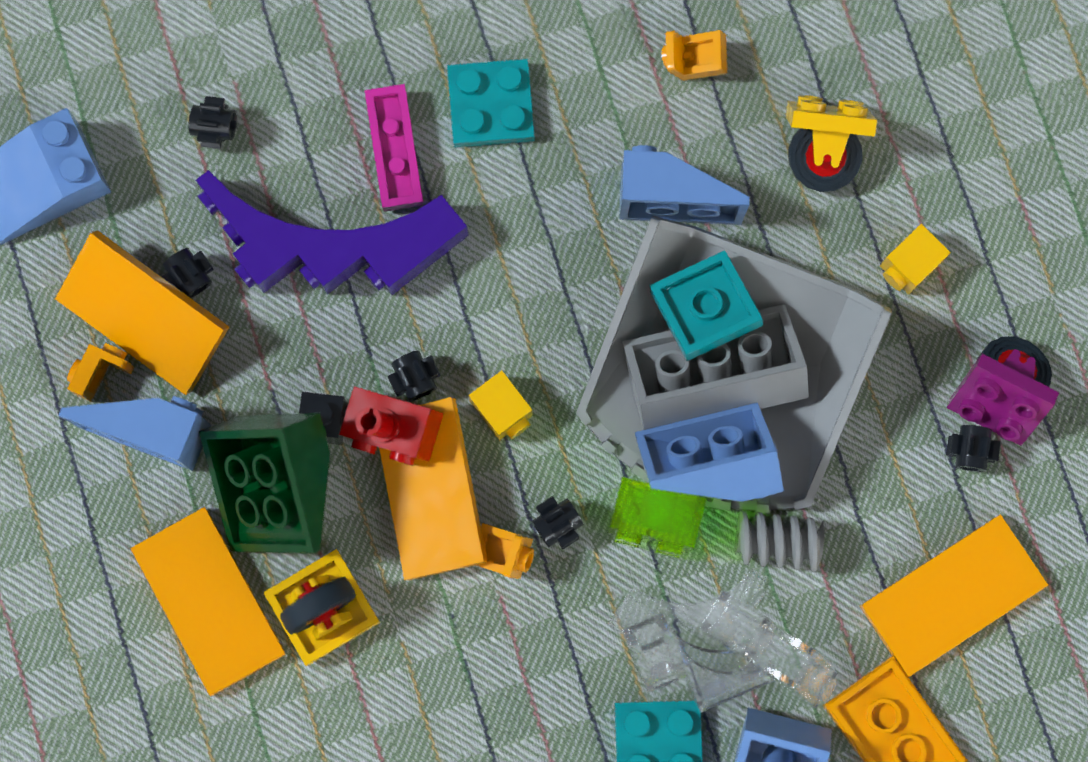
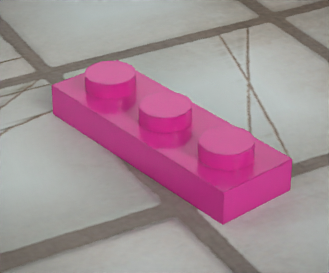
(394, 147)

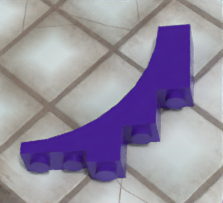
(275, 248)

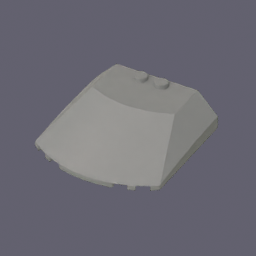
(833, 327)

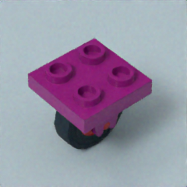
(1007, 389)

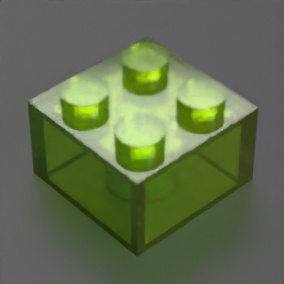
(656, 518)

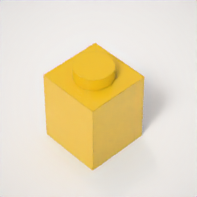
(913, 260)
(502, 406)

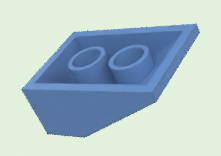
(46, 174)
(674, 190)
(146, 425)
(713, 456)
(781, 739)

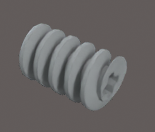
(779, 540)

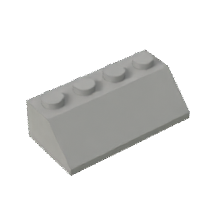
(751, 369)

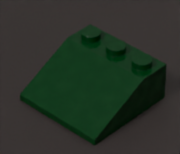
(270, 480)

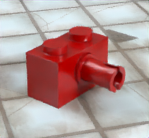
(391, 424)

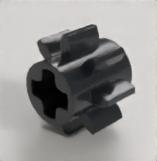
(212, 122)
(188, 272)
(414, 376)
(973, 448)
(557, 522)

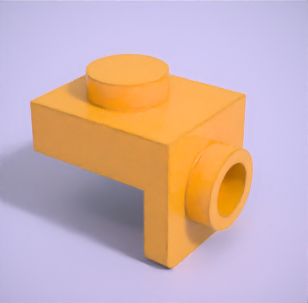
(695, 54)
(88, 372)
(506, 551)

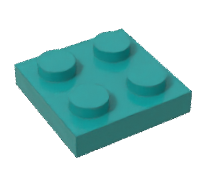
(490, 103)
(706, 305)
(658, 732)

